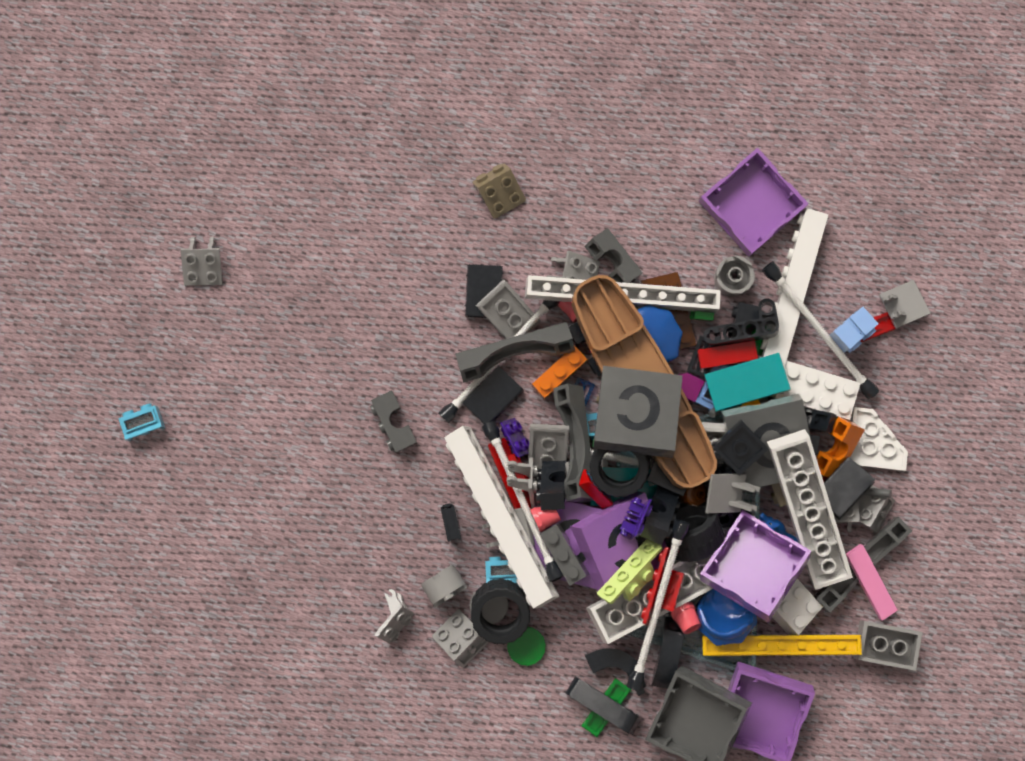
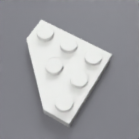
(877, 444)

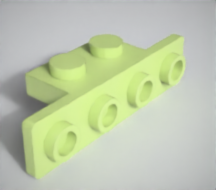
(632, 574)

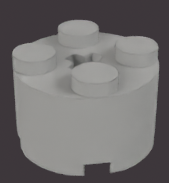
(744, 277)
(444, 586)

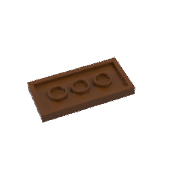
(681, 317)

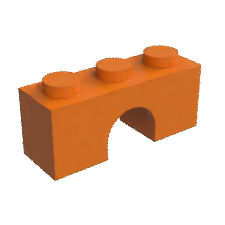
(559, 372)
(846, 439)

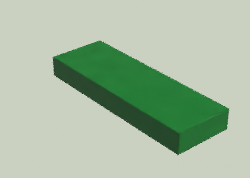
(595, 723)

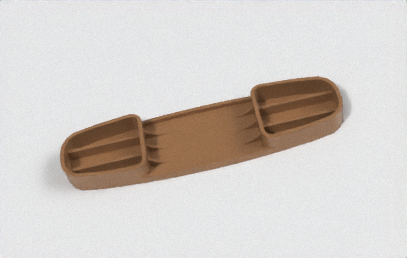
(621, 340)

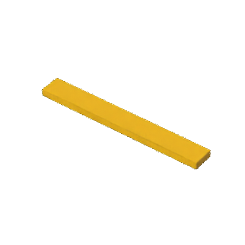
(787, 645)

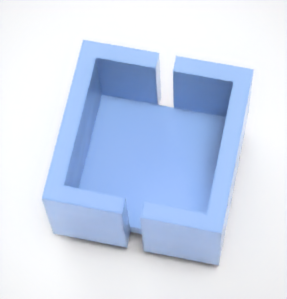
(856, 327)

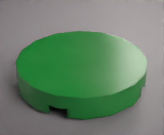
(527, 648)

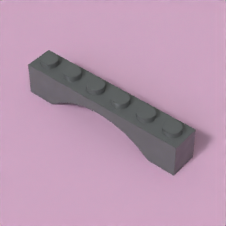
(550, 340)
(571, 407)
(880, 545)

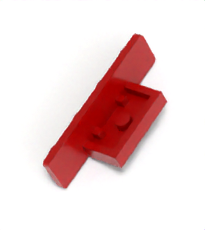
(511, 457)
(672, 592)

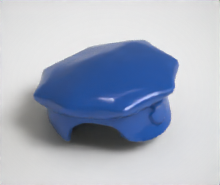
(663, 330)
(724, 619)

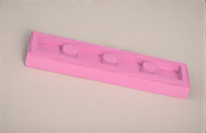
(871, 582)

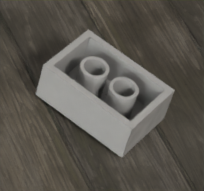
(889, 645)

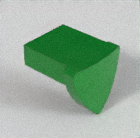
(703, 316)

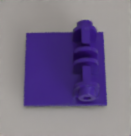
(513, 431)
(643, 511)

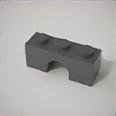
(607, 246)
(384, 407)
(563, 554)

